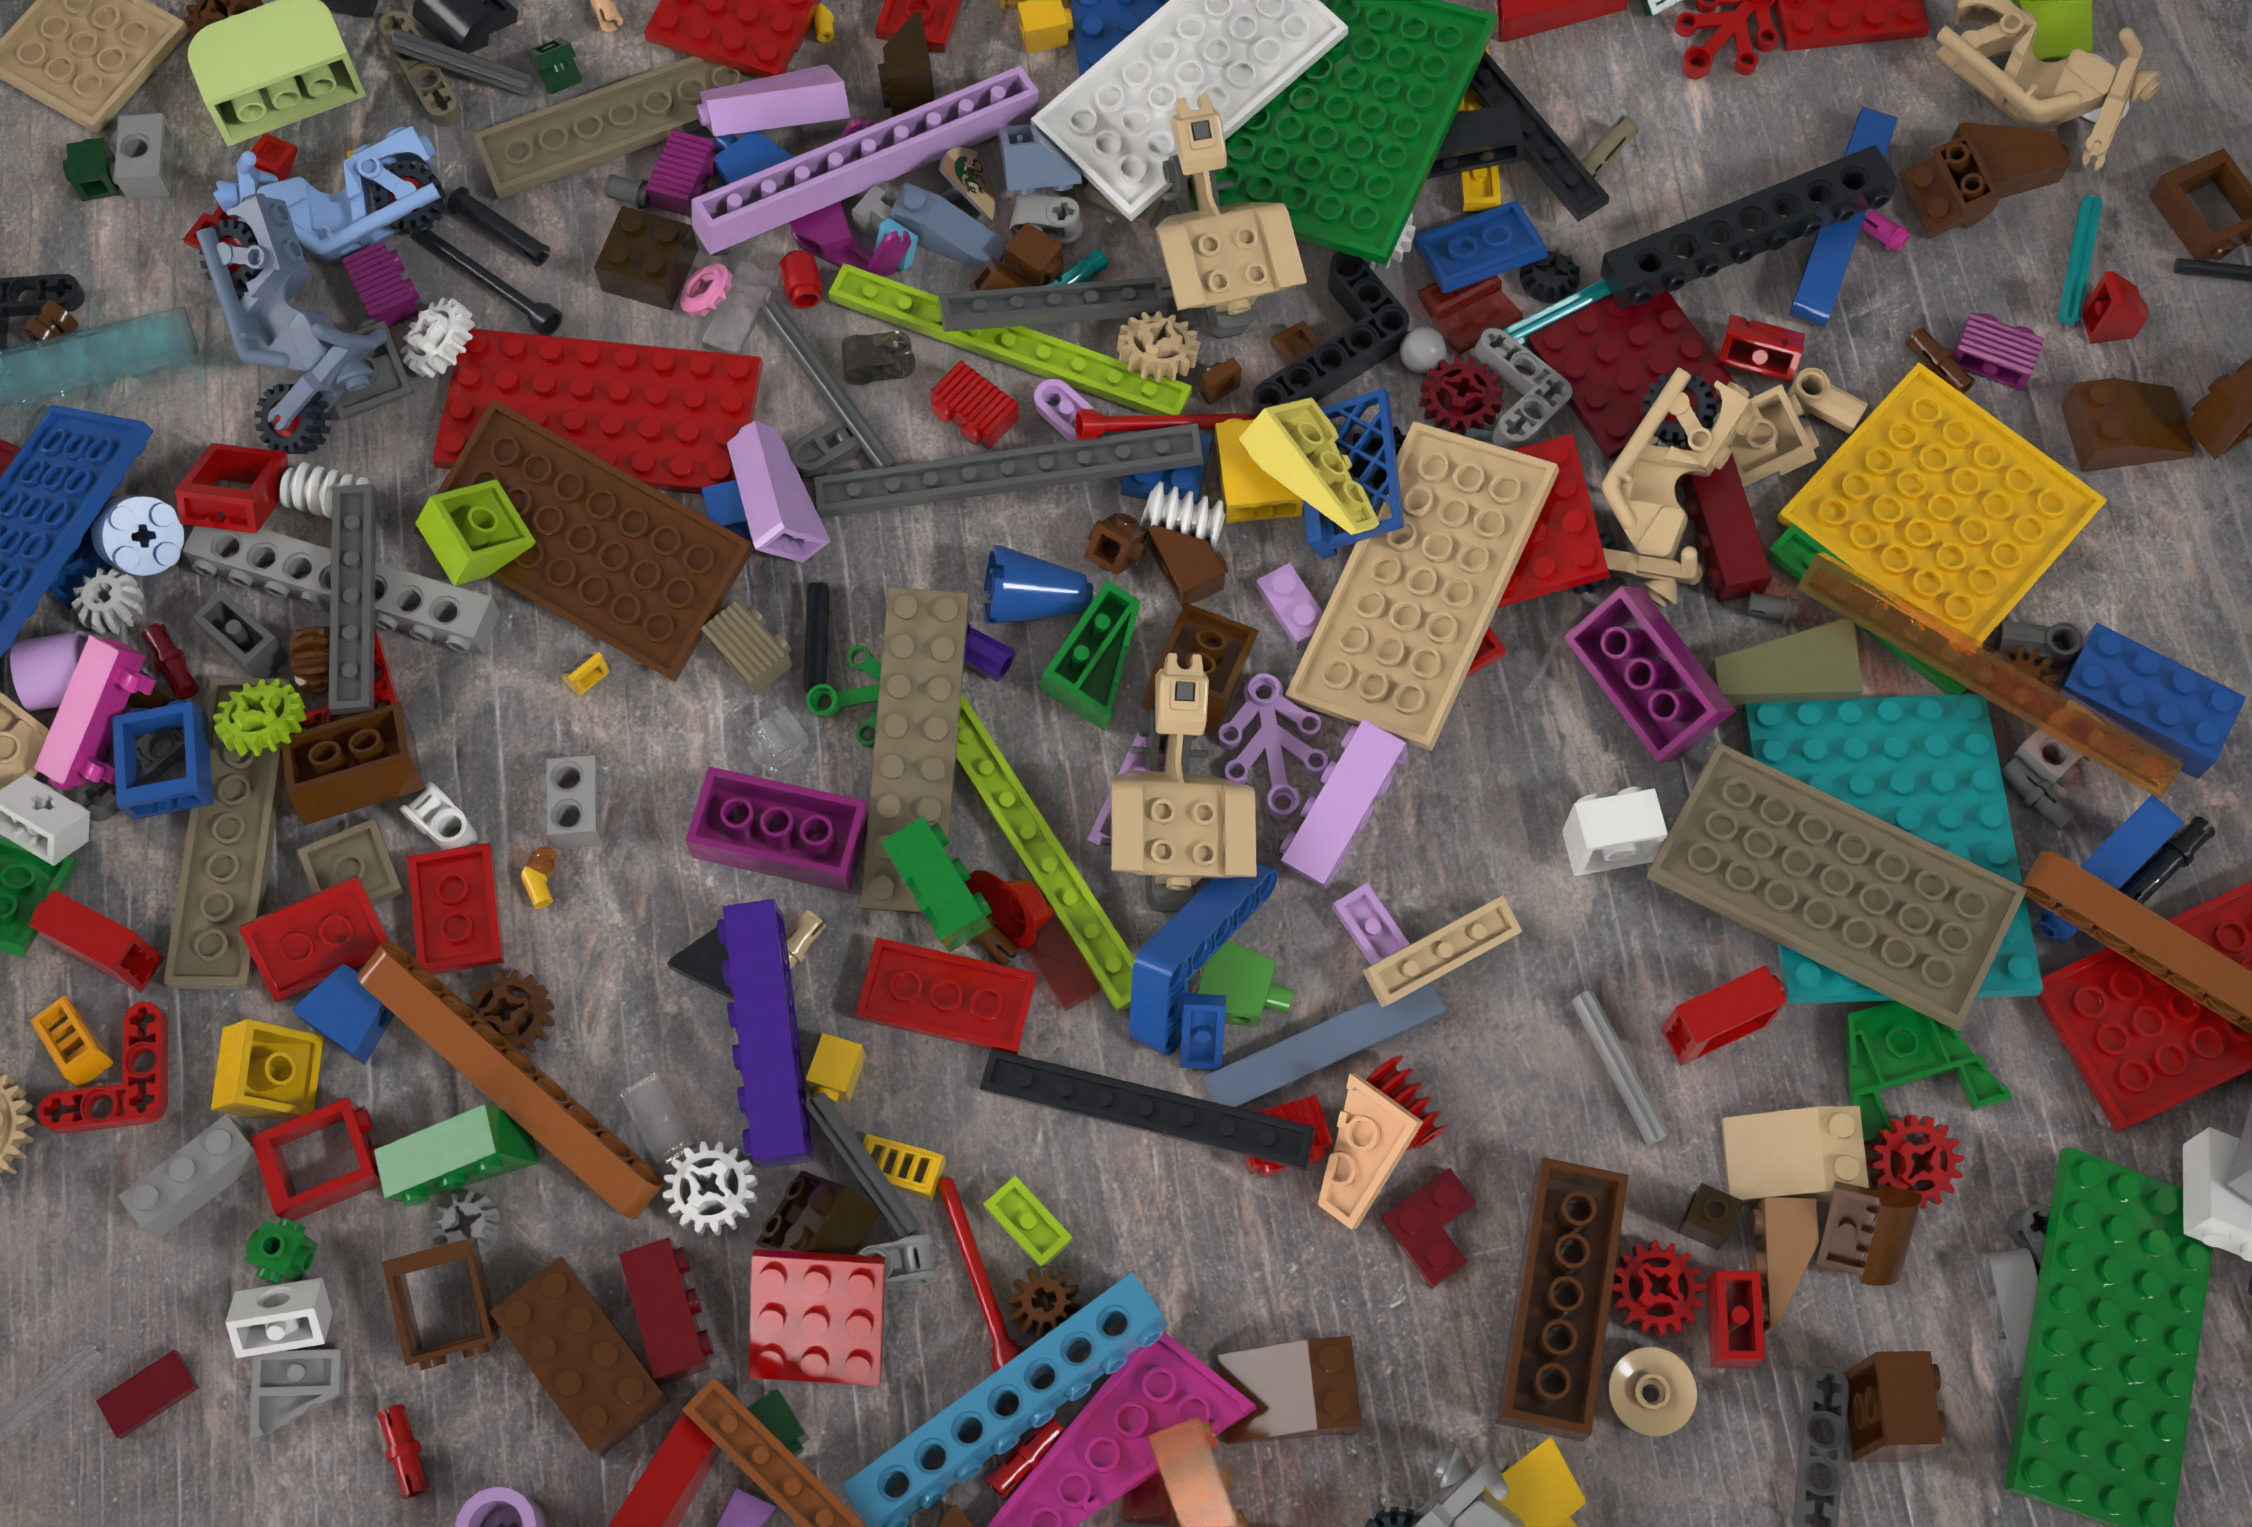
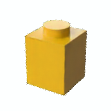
(1044, 24)
(835, 1068)

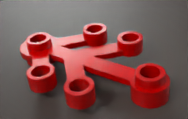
(1730, 24)

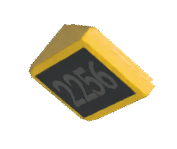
(586, 673)

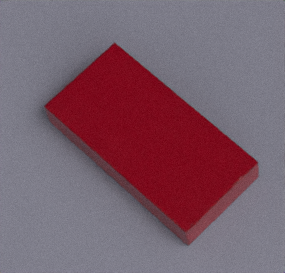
(147, 1394)

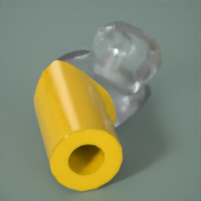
(825, 15)

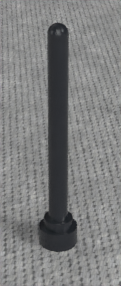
(542, 317)

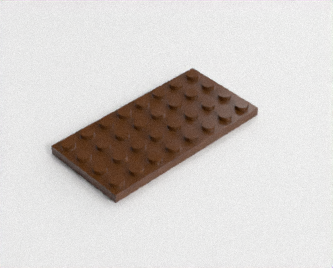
(605, 543)

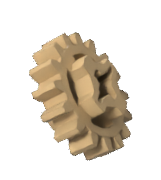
(1158, 346)

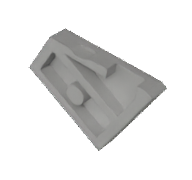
(291, 1385)

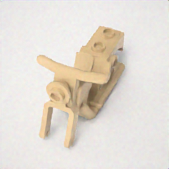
(2038, 91)

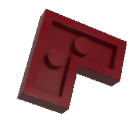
(1420, 1225)

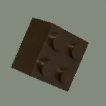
(646, 258)

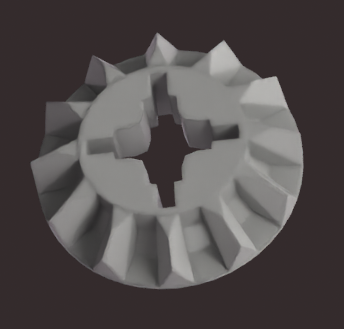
(473, 1205)

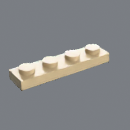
(1442, 951)

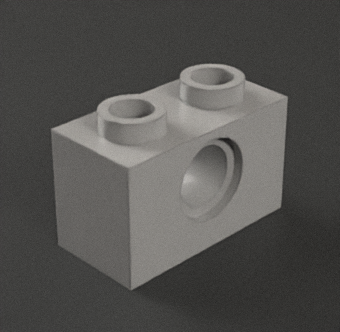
(143, 156)

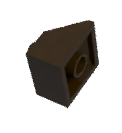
(907, 68)

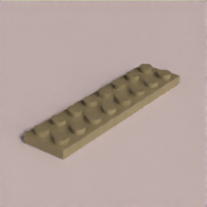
(599, 124)
(914, 731)
(225, 860)

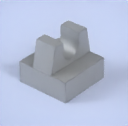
(871, 211)

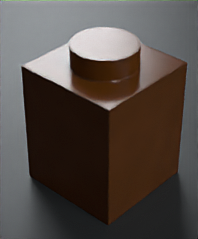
(1034, 256)

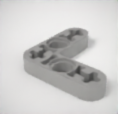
(1534, 387)

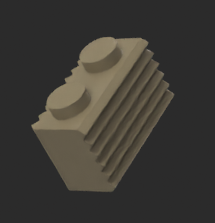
(747, 646)

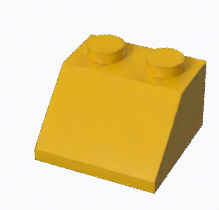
(266, 1071)

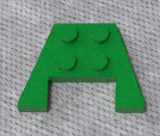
(1901, 1046)

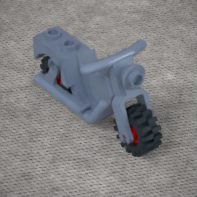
(270, 268)

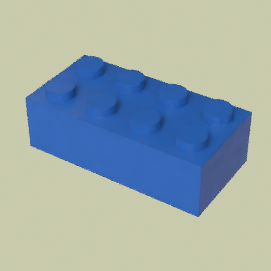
(2154, 696)

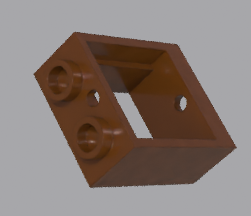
(2186, 221)
(395, 1275)

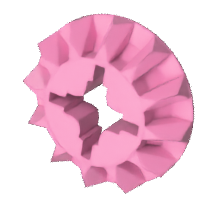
(697, 298)

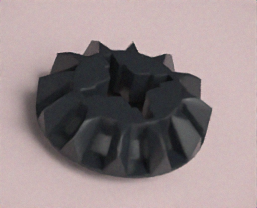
(1563, 284)

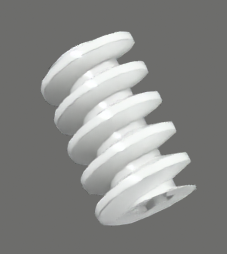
(313, 489)
(1184, 514)

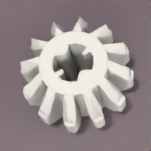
(108, 601)

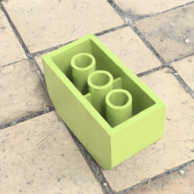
(272, 67)

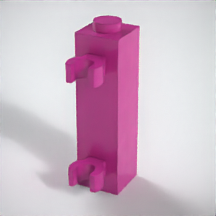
(84, 720)

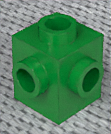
(280, 1251)

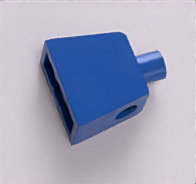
(746, 156)
(345, 1013)

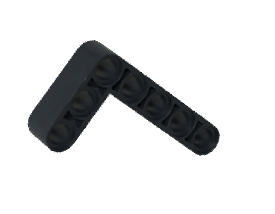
(1340, 350)

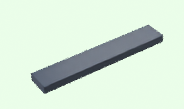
(1321, 1047)

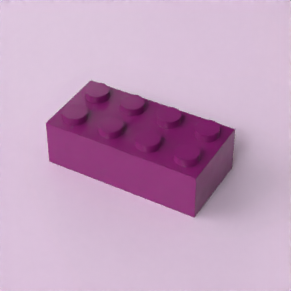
(1649, 674)
(778, 829)

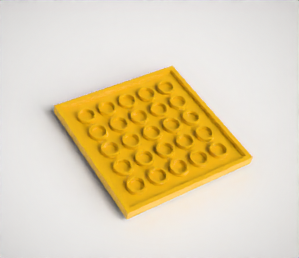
(1944, 505)

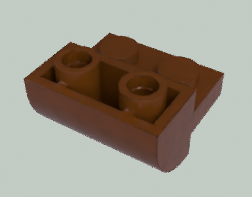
(1950, 187)
(1868, 1231)

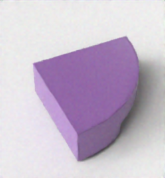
(746, 1511)

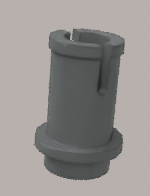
(627, 190)
(1772, 607)

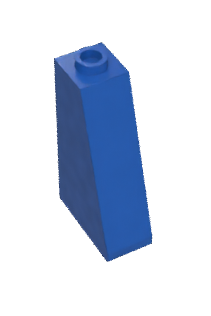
(2121, 856)

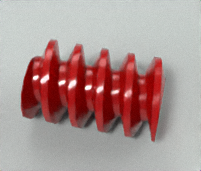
(1393, 1084)

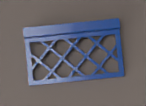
(1323, 532)

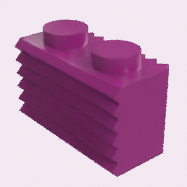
(682, 172)
(380, 285)
(1997, 350)

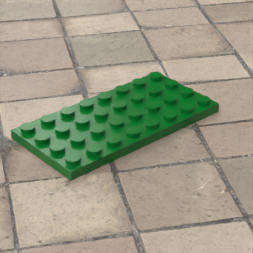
(2110, 1348)

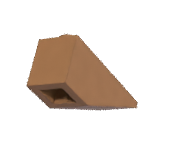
(1785, 1245)

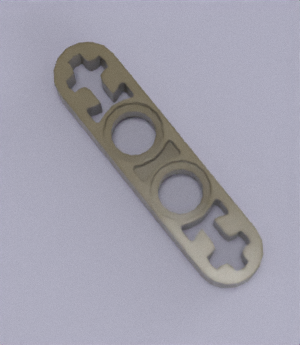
(417, 69)

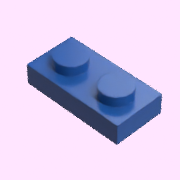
(1202, 1031)

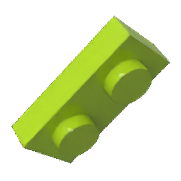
(1028, 1222)

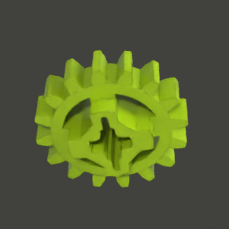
(259, 717)

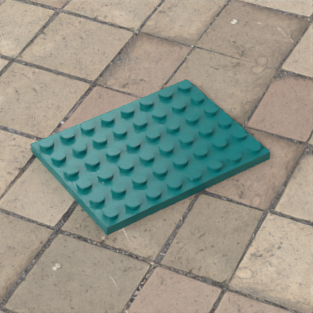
(1921, 768)

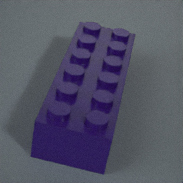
(766, 1034)

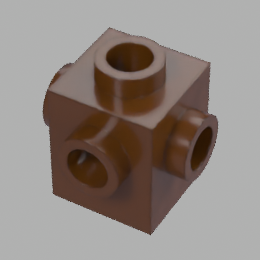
(1116, 543)

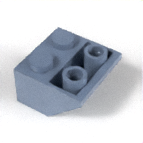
(1034, 161)

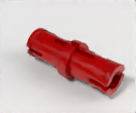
(403, 1451)
(1024, 1458)

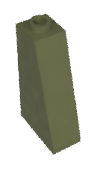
(1796, 667)

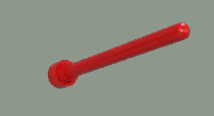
(1092, 424)
(1004, 1348)

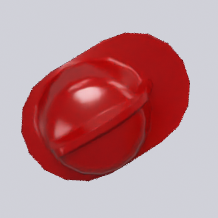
(1015, 906)

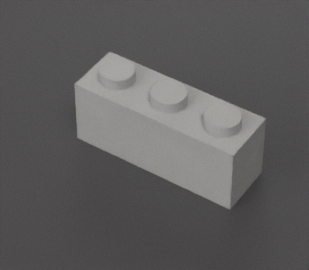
(190, 1177)

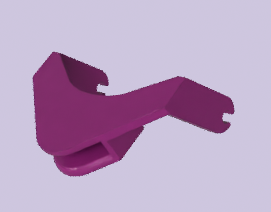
(829, 238)

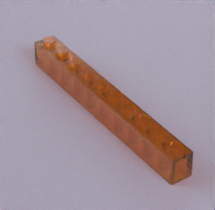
(1991, 675)

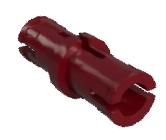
(169, 661)

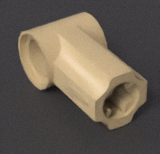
(1827, 400)

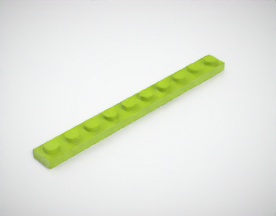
(1011, 345)
(1044, 859)

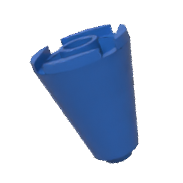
(1031, 588)

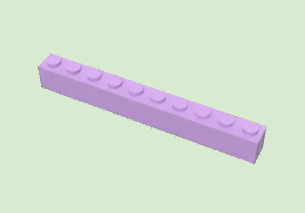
(862, 160)

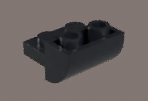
(464, 22)

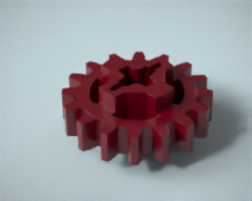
(1479, 395)

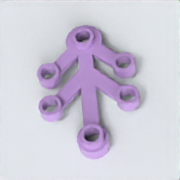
(1272, 739)

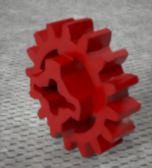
(1928, 1147)
(1669, 1300)

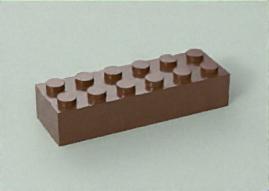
(1562, 1300)

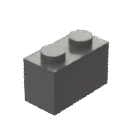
(240, 636)

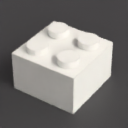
(1614, 831)

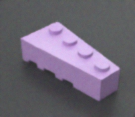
(1343, 802)

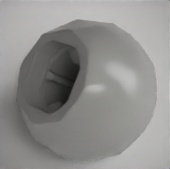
(1422, 349)

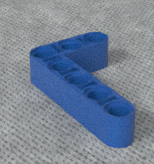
(1183, 947)

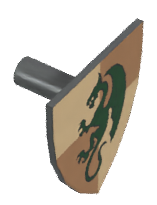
(968, 179)

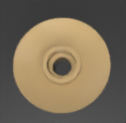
(1669, 1378)

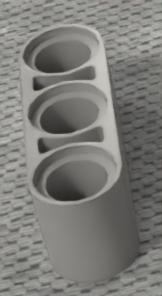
(2010, 1294)

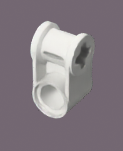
(436, 816)

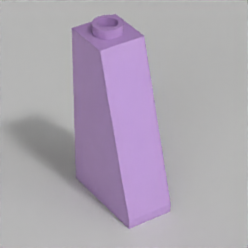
(775, 102)
(774, 495)

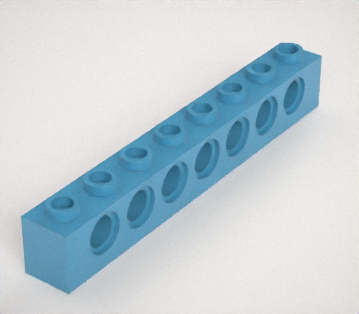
(981, 1406)

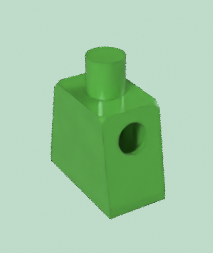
(1246, 982)

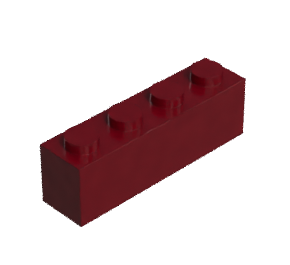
(1725, 532)

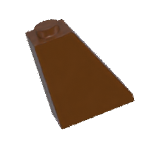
(2018, 156)

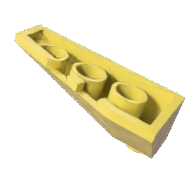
(1299, 450)

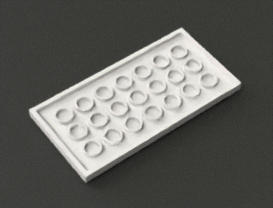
(1121, 109)

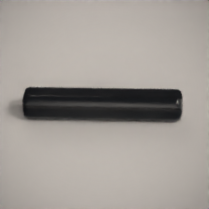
(816, 635)

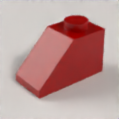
(2114, 310)

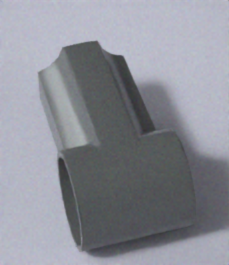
(2040, 636)

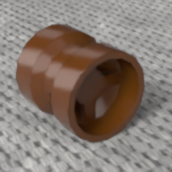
(50, 323)

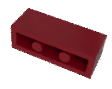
(666, 1310)

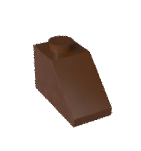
(1187, 564)

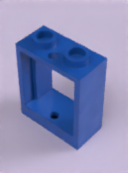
(168, 795)

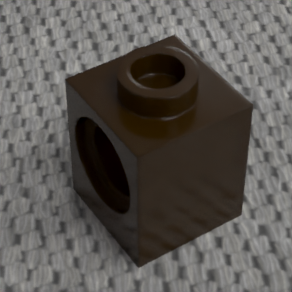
(1709, 1216)

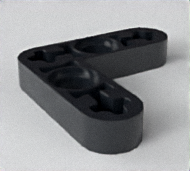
(55, 283)

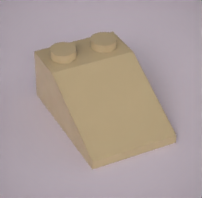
(1794, 1153)

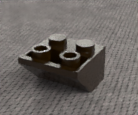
(818, 1218)

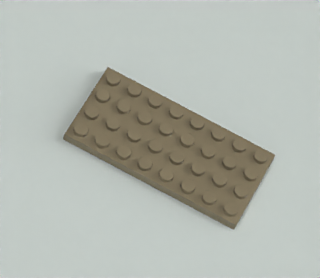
(1838, 885)

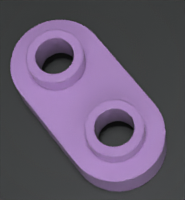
(1062, 415)

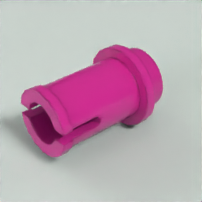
(1886, 231)

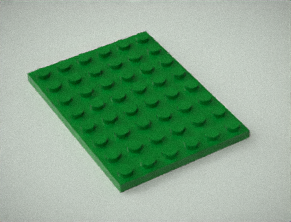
(1361, 124)

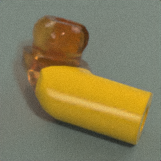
(536, 875)

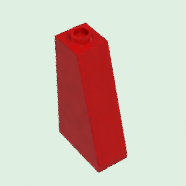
(1532, 17)
(670, 1479)

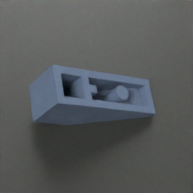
(946, 228)

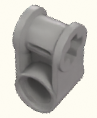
(1048, 216)
(901, 1264)

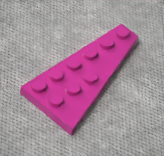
(1107, 1443)

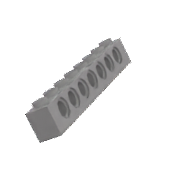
(469, 630)

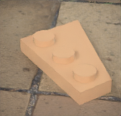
(1367, 1149)

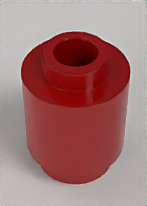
(801, 279)

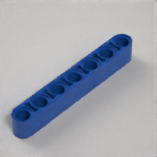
(1836, 242)

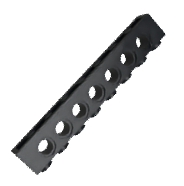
(1796, 198)

